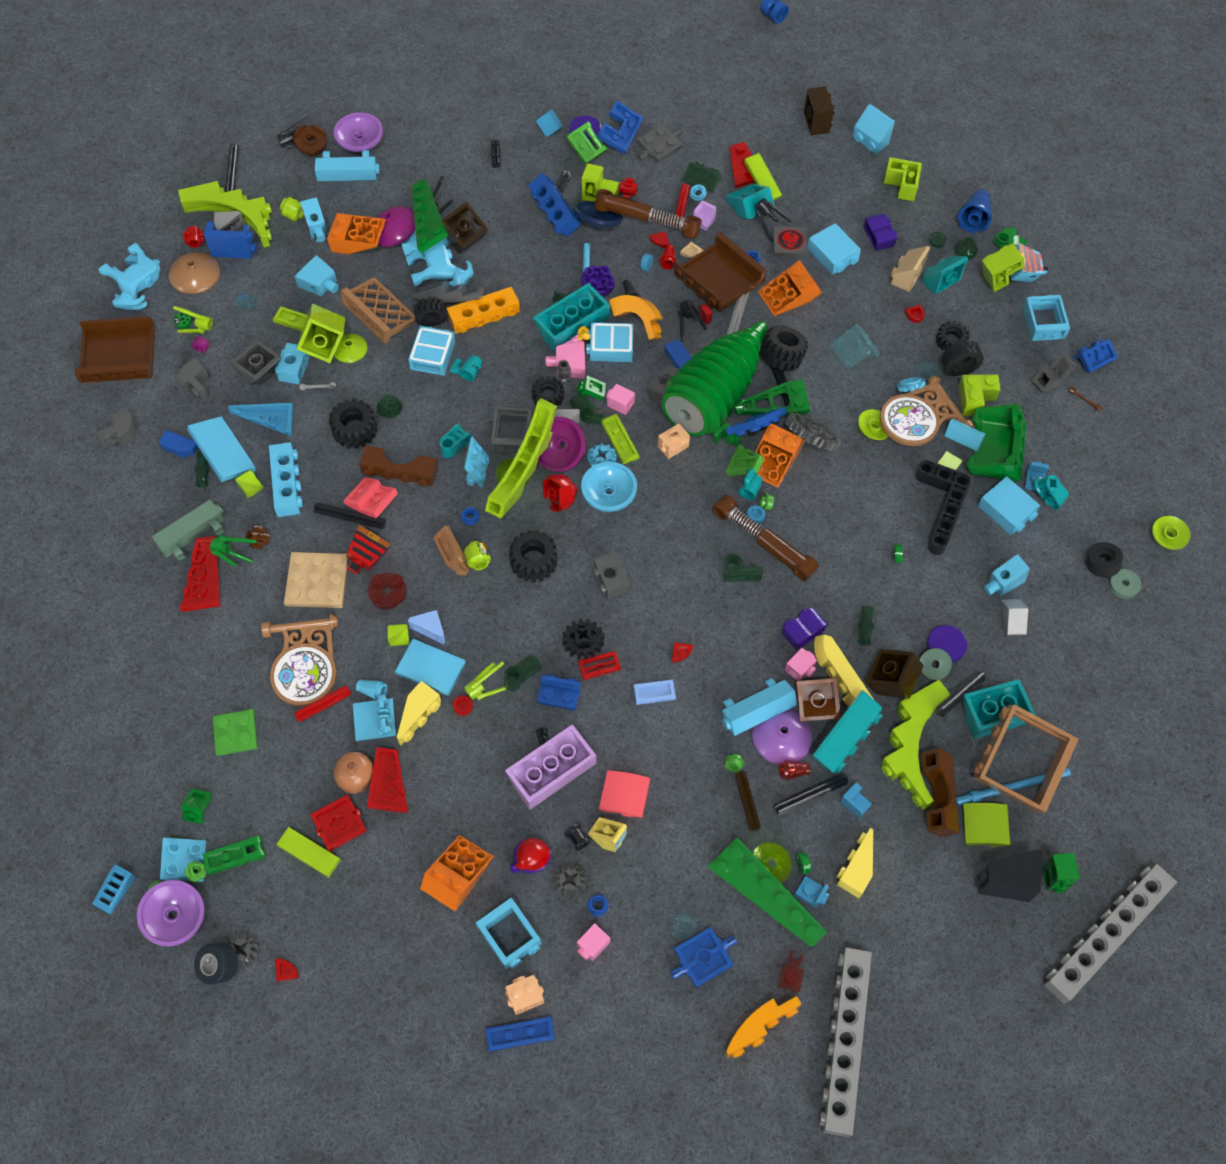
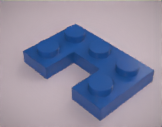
(620, 139)
(756, 422)

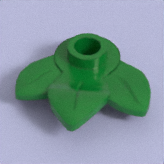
(1008, 237)

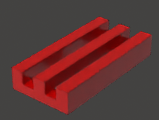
(585, 676)

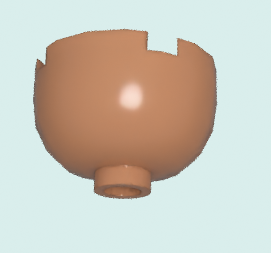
(353, 772)

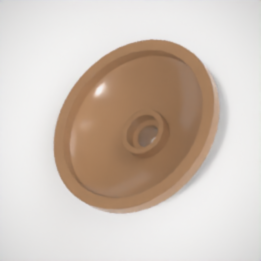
(194, 273)

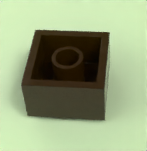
(819, 110)
(464, 227)
(894, 673)

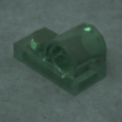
(739, 573)

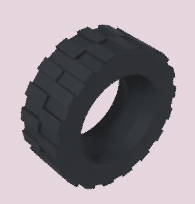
(960, 350)

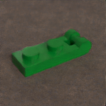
(233, 855)

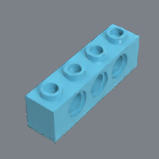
(280, 455)

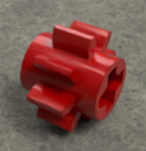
(628, 188)
(193, 236)

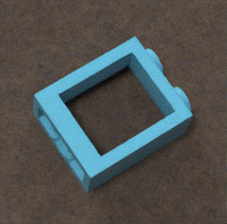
(1046, 331)
(496, 916)

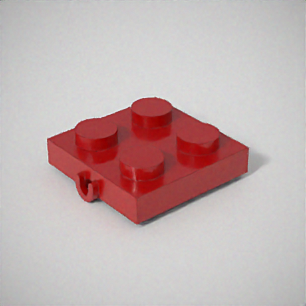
(338, 823)

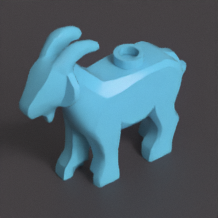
(438, 264)
(134, 279)

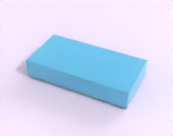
(964, 434)

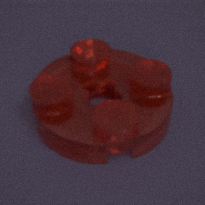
(394, 597)

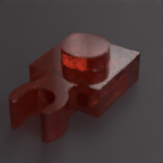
(790, 975)

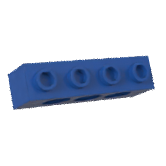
(554, 205)

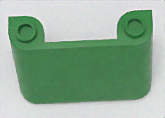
(1003, 443)

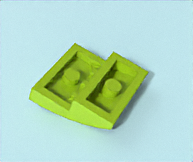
(986, 824)

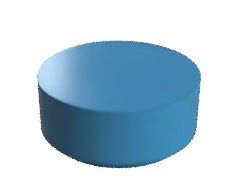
(646, 262)
(756, 513)

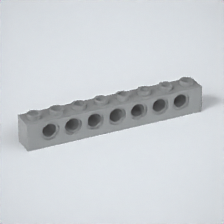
(1160, 883)
(860, 962)

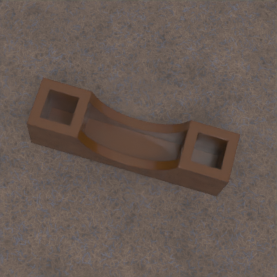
(421, 470)
(943, 816)

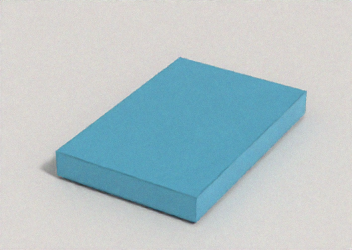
(430, 666)

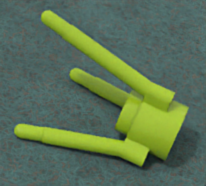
(202, 322)
(475, 688)

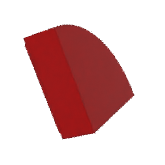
(659, 239)
(681, 651)
(285, 970)

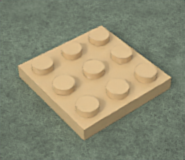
(316, 580)

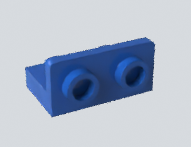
(1097, 355)
(559, 692)

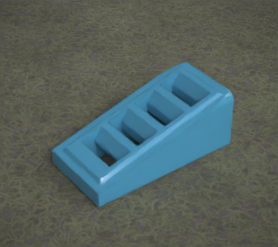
(119, 893)

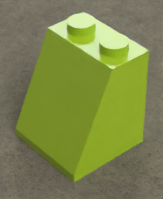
(321, 333)

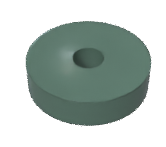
(1121, 590)
(944, 660)

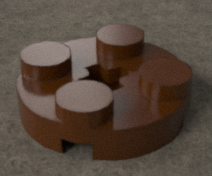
(309, 132)

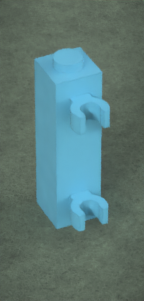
(346, 168)
(758, 707)

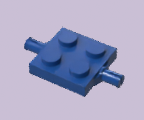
(703, 957)

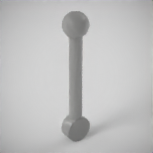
(332, 385)

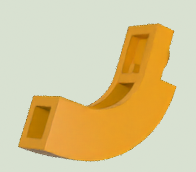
(645, 309)

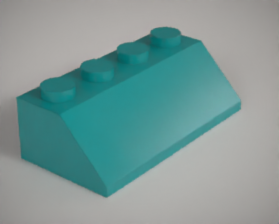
(564, 318)
(847, 733)

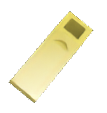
(418, 707)
(860, 869)

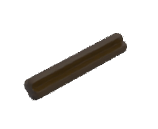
(747, 801)

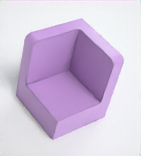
(706, 213)

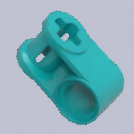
(454, 441)
(1051, 491)

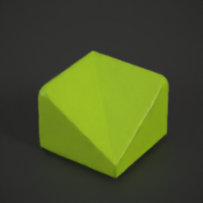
(249, 483)
(398, 635)

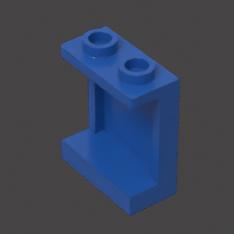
(230, 243)

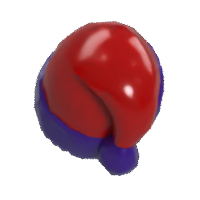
(530, 856)

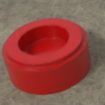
(462, 705)

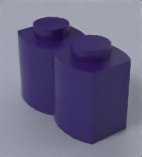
(880, 231)
(804, 628)

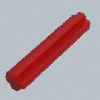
(682, 200)
(322, 703)

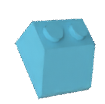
(873, 129)

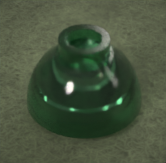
(966, 247)
(389, 406)

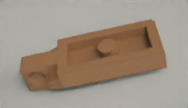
(451, 551)

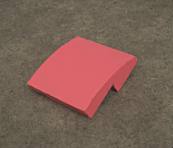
(370, 497)
(624, 794)

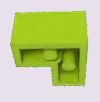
(903, 174)
(593, 180)
(1000, 265)
(976, 390)

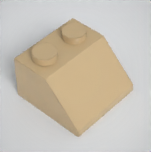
(910, 268)

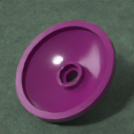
(398, 225)
(560, 459)

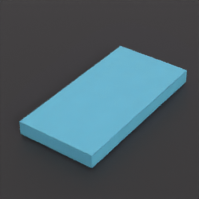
(221, 448)

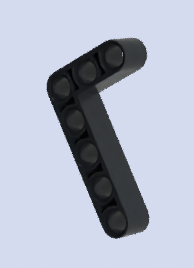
(950, 484)

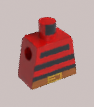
(365, 550)

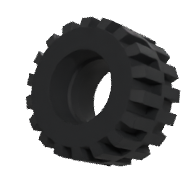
(783, 348)
(354, 435)
(533, 569)

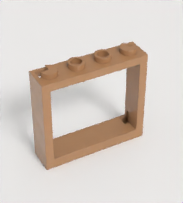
(1056, 767)

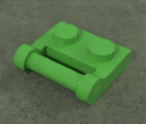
(583, 146)

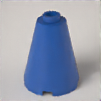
(976, 213)

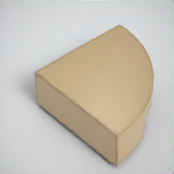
(690, 250)

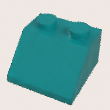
(745, 199)
(944, 273)

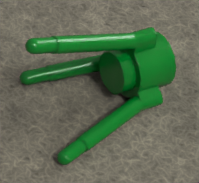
(220, 546)

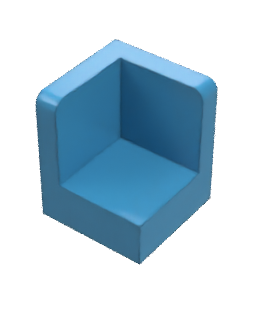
(549, 123)
(855, 801)

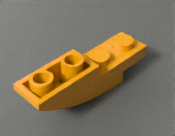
(753, 1029)

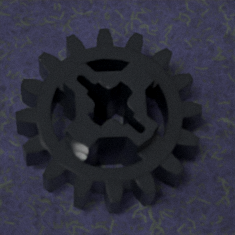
(583, 639)

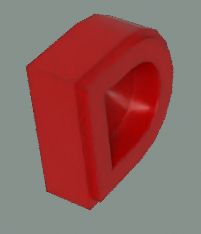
(705, 313)
(915, 314)

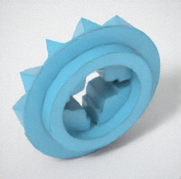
(911, 384)
(593, 454)

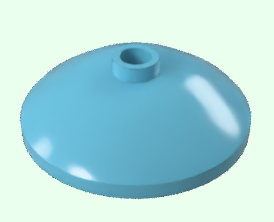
(609, 477)

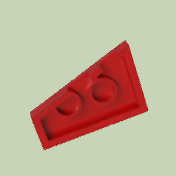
(741, 174)
(386, 783)

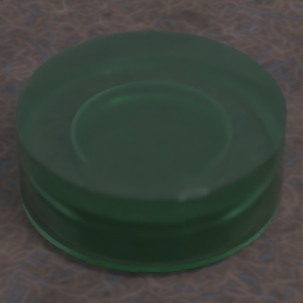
(937, 240)

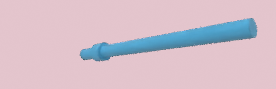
(976, 796)

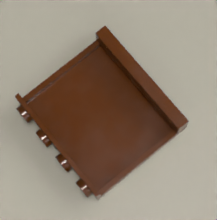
(721, 273)
(116, 349)

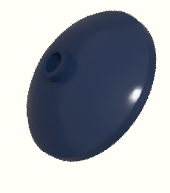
(594, 218)

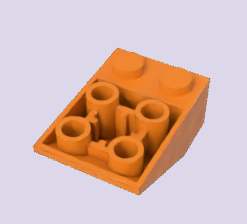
(354, 233)
(790, 289)
(779, 451)
(456, 872)

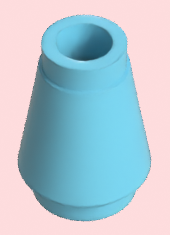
(372, 688)

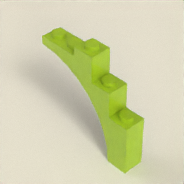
(213, 198)
(525, 462)
(906, 737)

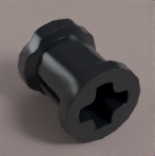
(577, 837)

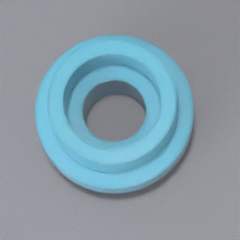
(698, 188)

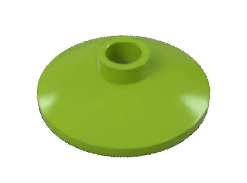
(353, 352)
(868, 420)
(1173, 526)

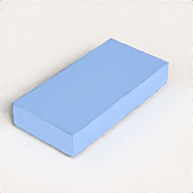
(654, 692)

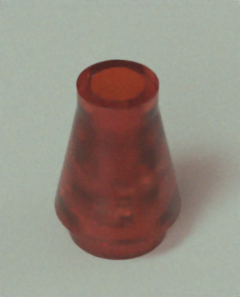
(791, 769)

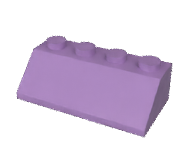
(551, 766)

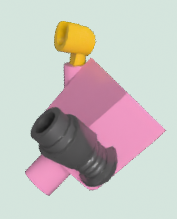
(570, 357)

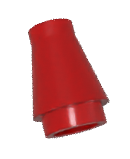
(668, 257)

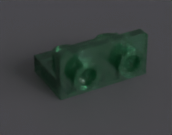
(699, 175)

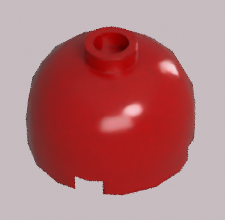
(559, 488)

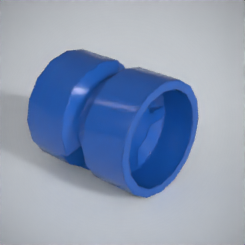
(774, 9)

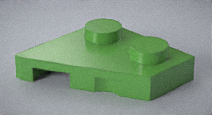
(744, 460)

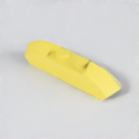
(838, 667)

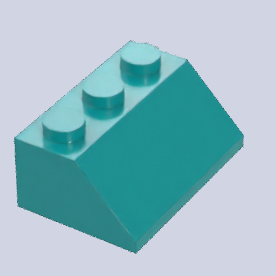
(984, 707)

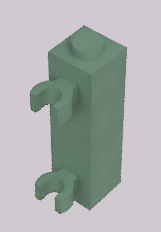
(188, 528)

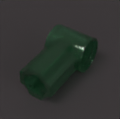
(588, 412)
(521, 672)

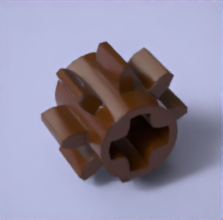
(258, 534)

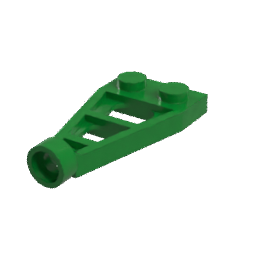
(796, 395)

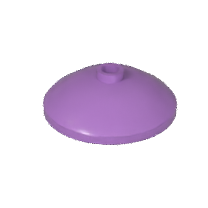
(358, 131)
(777, 746)
(160, 902)

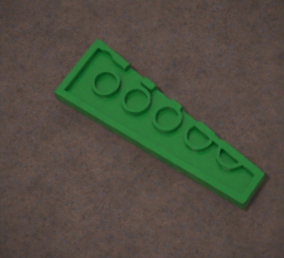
(427, 219)
(754, 880)

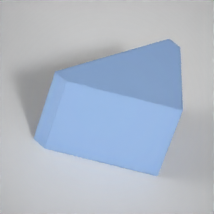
(428, 625)

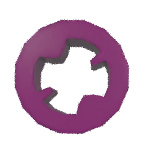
(200, 344)

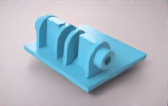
(476, 463)
(374, 719)
(177, 855)

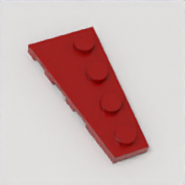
(203, 578)

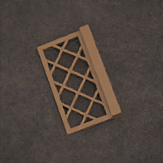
(368, 316)

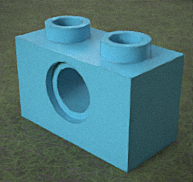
(292, 364)

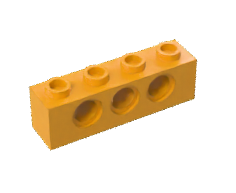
(483, 310)

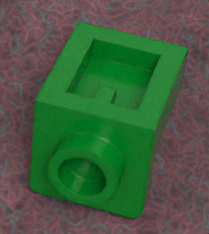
(591, 387)
(730, 439)
(195, 805)

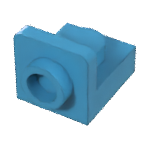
(1034, 470)
(812, 892)

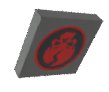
(790, 242)

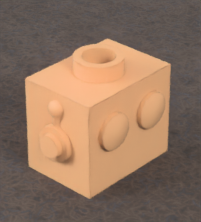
(673, 441)
(524, 994)

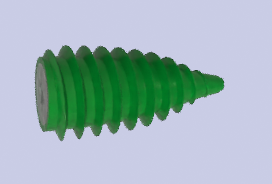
(713, 381)

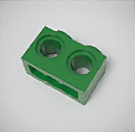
(1060, 872)

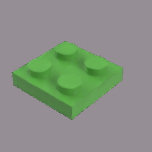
(235, 732)

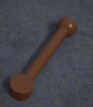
(1073, 390)

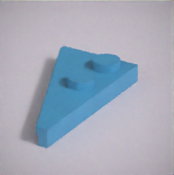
(273, 416)

